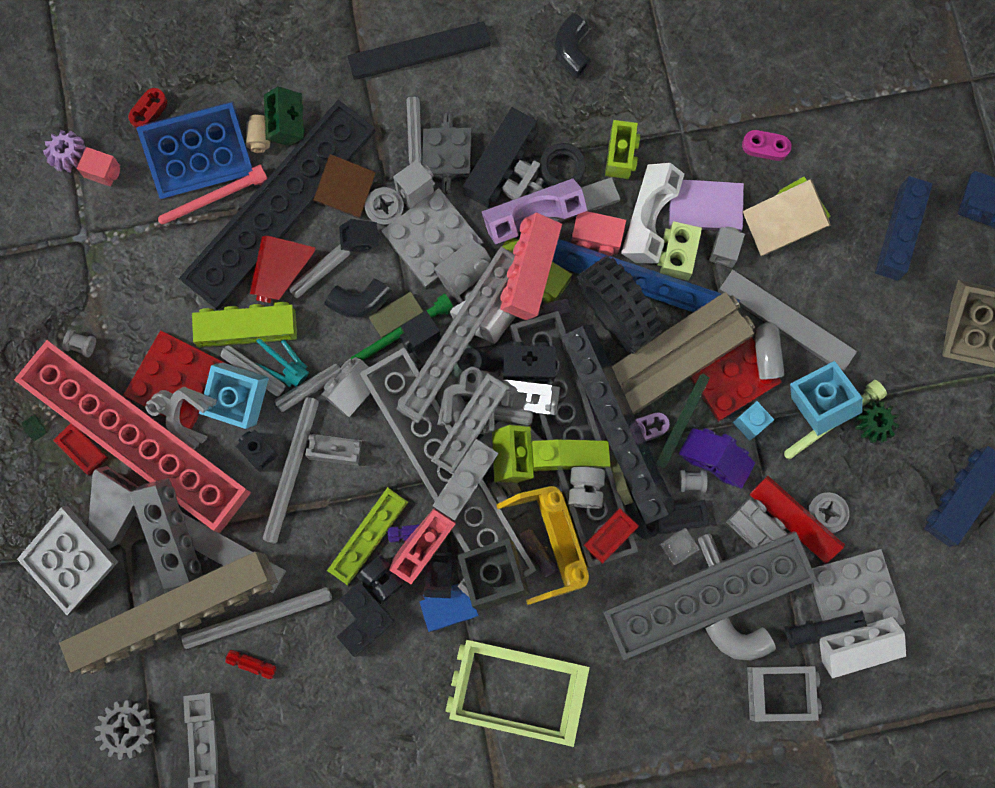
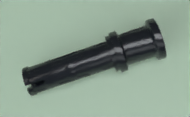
(812, 631)

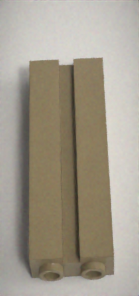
(682, 351)

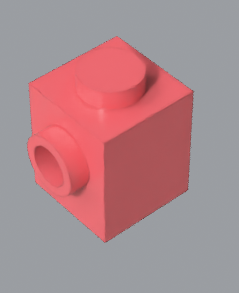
(99, 167)

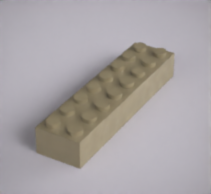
(167, 613)

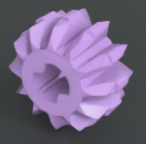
(64, 151)

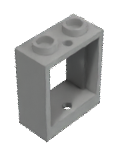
(757, 698)

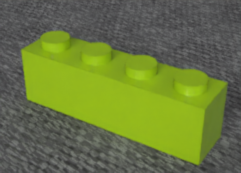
(245, 325)

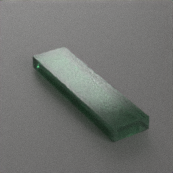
(683, 421)

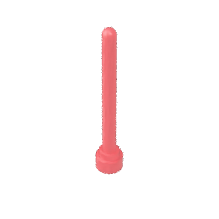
(255, 177)

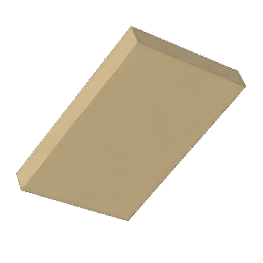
(786, 218)

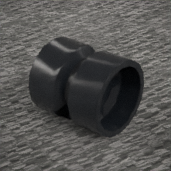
(374, 573)

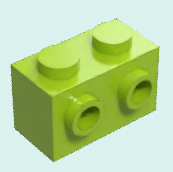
(621, 149)
(514, 455)

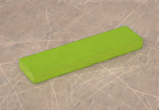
(367, 536)

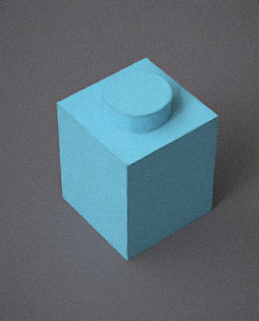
(753, 420)

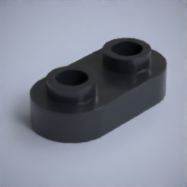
(644, 530)

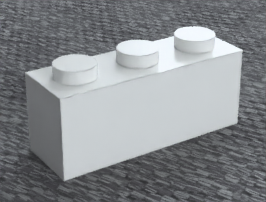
(863, 647)

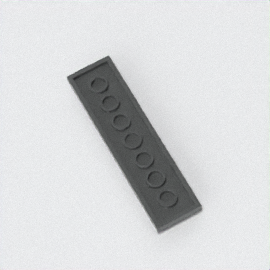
(709, 595)

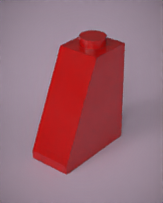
(277, 267)

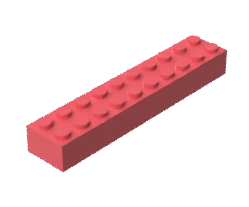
(132, 435)

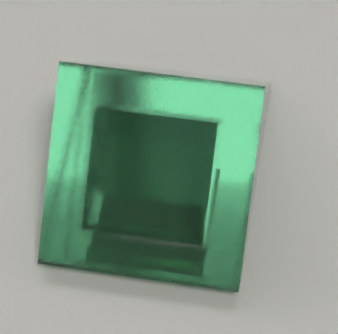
(34, 427)

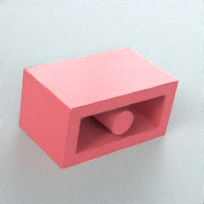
(598, 232)

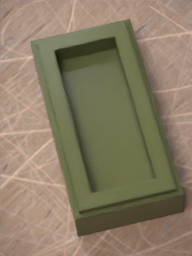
(395, 314)
(620, 481)

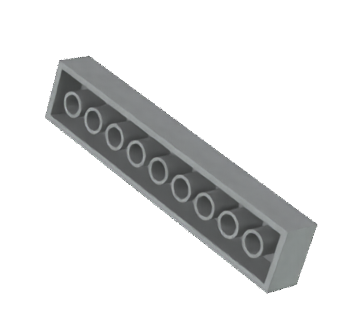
(479, 519)

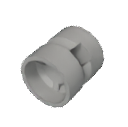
(586, 478)

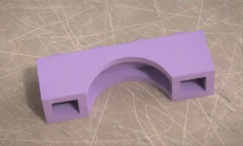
(555, 201)

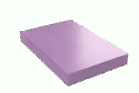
(708, 205)

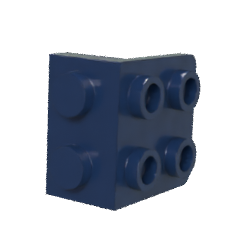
(979, 199)

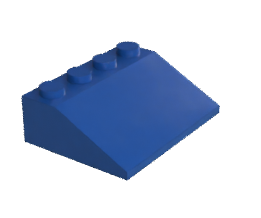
(195, 149)

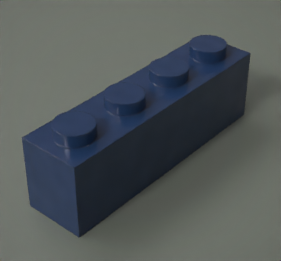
(903, 228)
(965, 500)

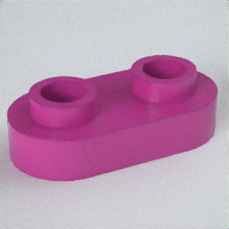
(767, 146)

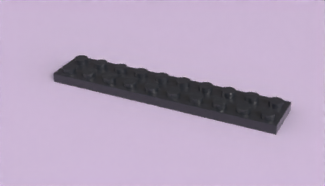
(274, 205)

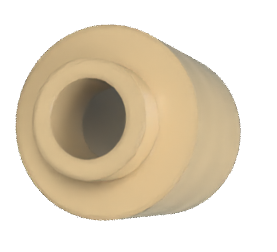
(256, 134)

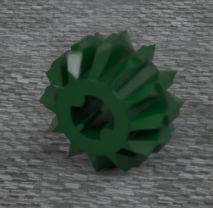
(883, 417)

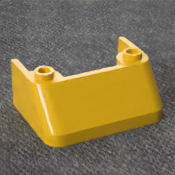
(561, 536)

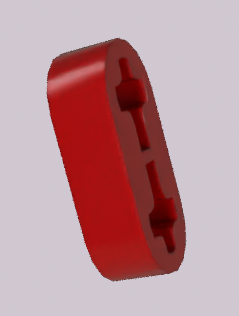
(146, 108)

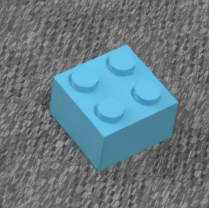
(237, 395)
(826, 398)

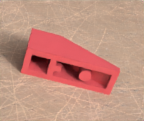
(421, 545)

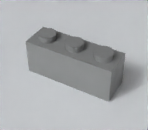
(465, 479)

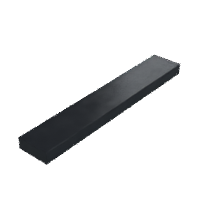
(419, 50)

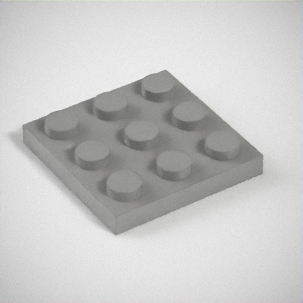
(429, 235)
(67, 560)
(855, 586)

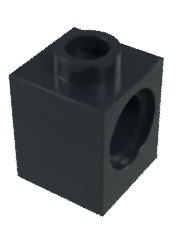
(359, 236)

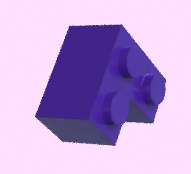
(718, 456)

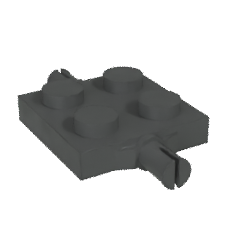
(447, 152)

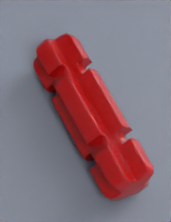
(250, 664)

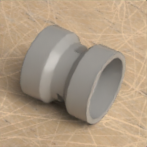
(499, 494)

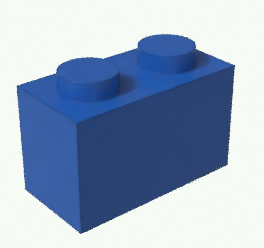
(447, 611)

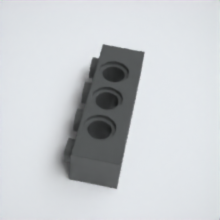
(166, 533)

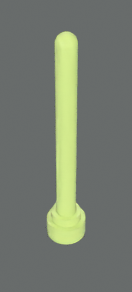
(873, 392)

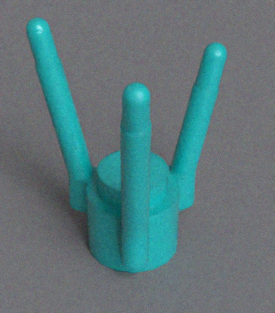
(294, 373)

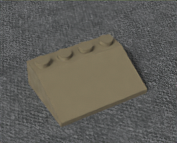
(971, 325)

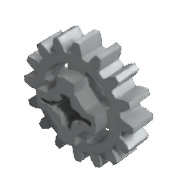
(126, 719)

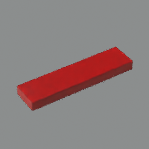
(797, 519)

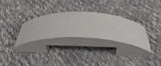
(201, 741)

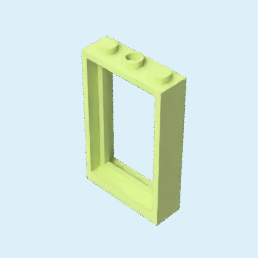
(572, 704)

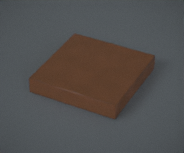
(344, 186)

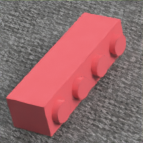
(530, 266)

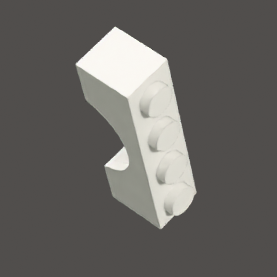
(658, 187)

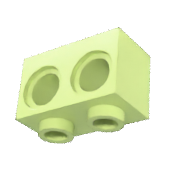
(684, 252)

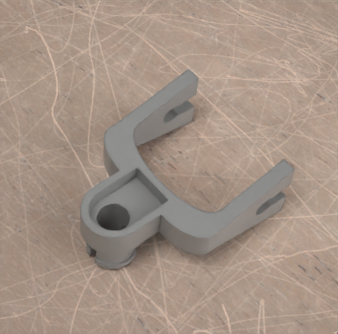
(463, 388)
(170, 405)

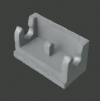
(531, 397)
(334, 449)

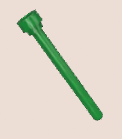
(441, 306)

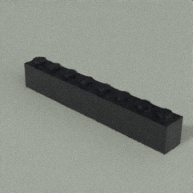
(619, 423)

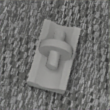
(528, 173)

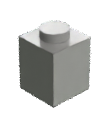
(727, 246)

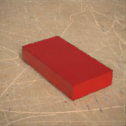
(80, 449)
(611, 536)

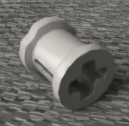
(79, 343)
(692, 481)

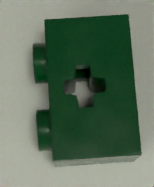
(283, 116)

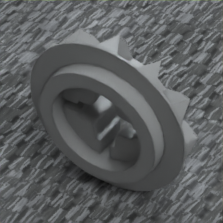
(388, 196)
(838, 507)

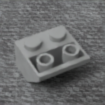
(463, 270)

